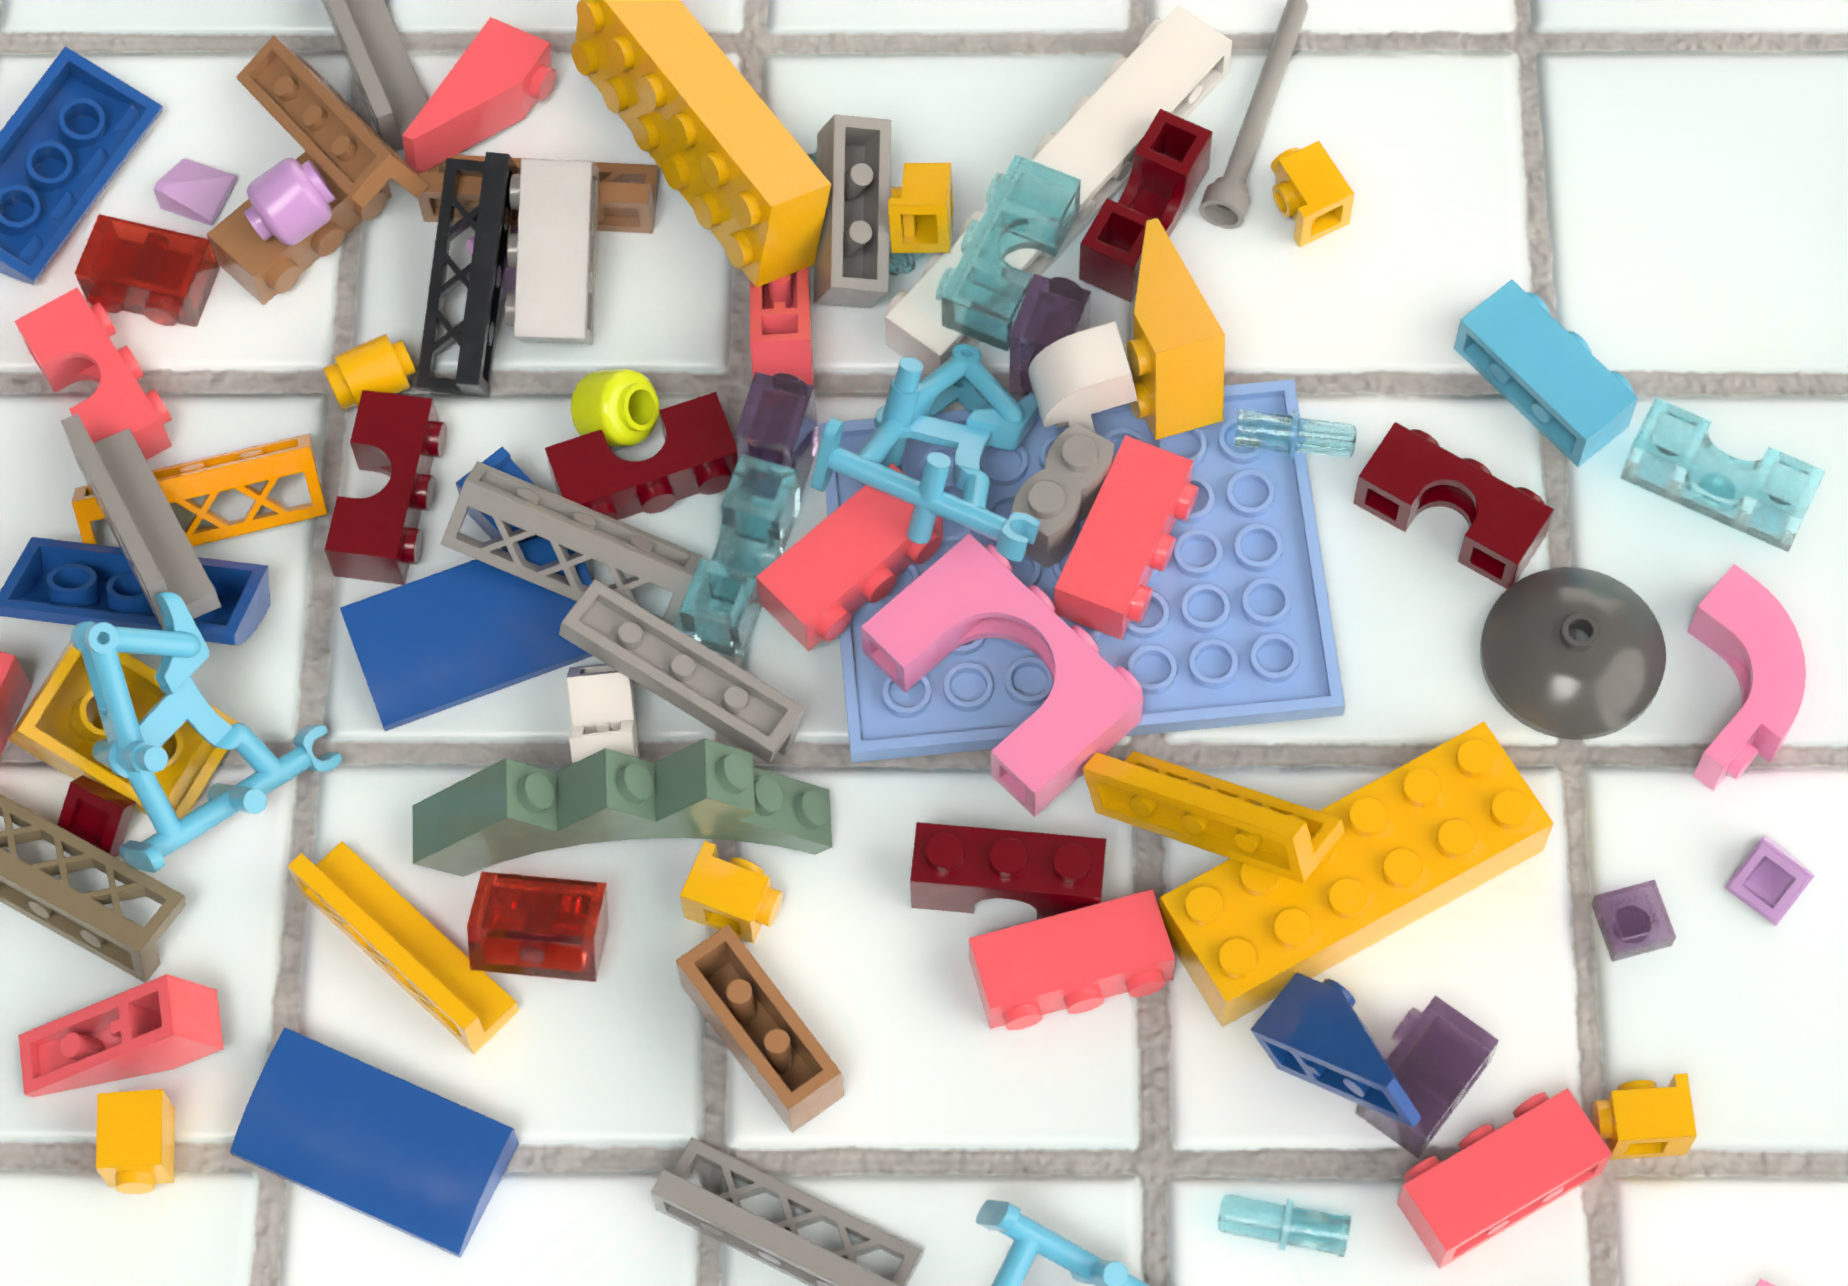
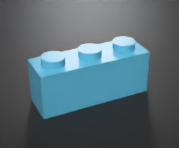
(1546, 372)

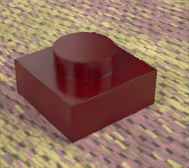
(96, 814)

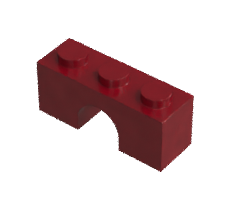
(1160, 186)
(694, 460)
(1415, 474)
(380, 533)
(970, 864)

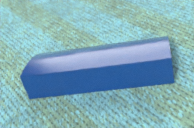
(62, 156)
(95, 583)
(460, 636)
(373, 1142)

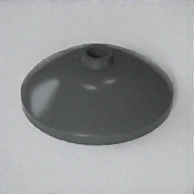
(1565, 683)

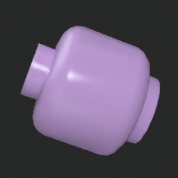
(289, 202)

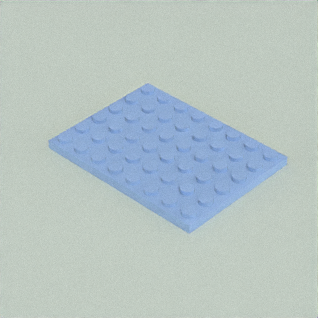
(1231, 621)

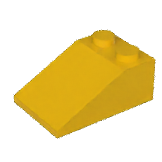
(1175, 344)
(66, 724)

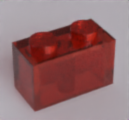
(147, 271)
(538, 926)

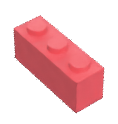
(1125, 538)
(843, 565)
(1072, 960)
(1502, 1175)

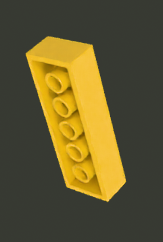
(705, 132)
(1403, 854)

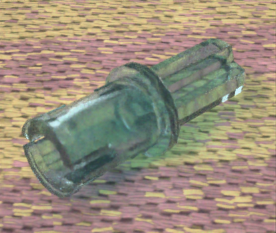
(1294, 434)
(1284, 1224)

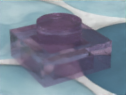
(1633, 920)

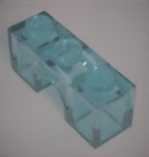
(1025, 209)
(1684, 466)
(754, 531)

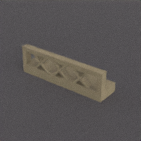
(83, 915)

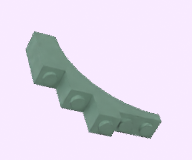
(616, 797)

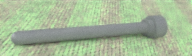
(1227, 198)

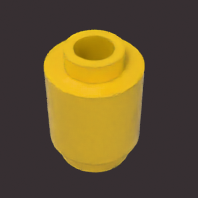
(369, 367)

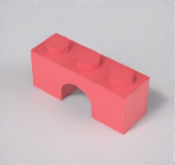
(74, 346)

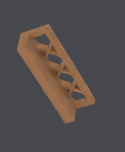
(325, 124)
(624, 200)

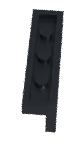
(484, 274)

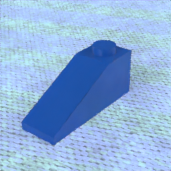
(1323, 1041)

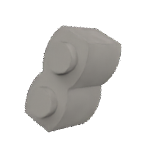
(1064, 491)

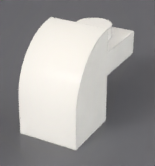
(1081, 377)
(601, 711)

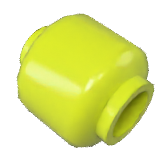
(618, 404)

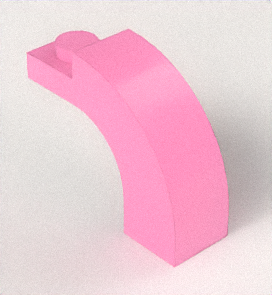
(1765, 652)

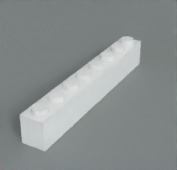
(1168, 71)

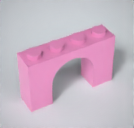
(978, 597)

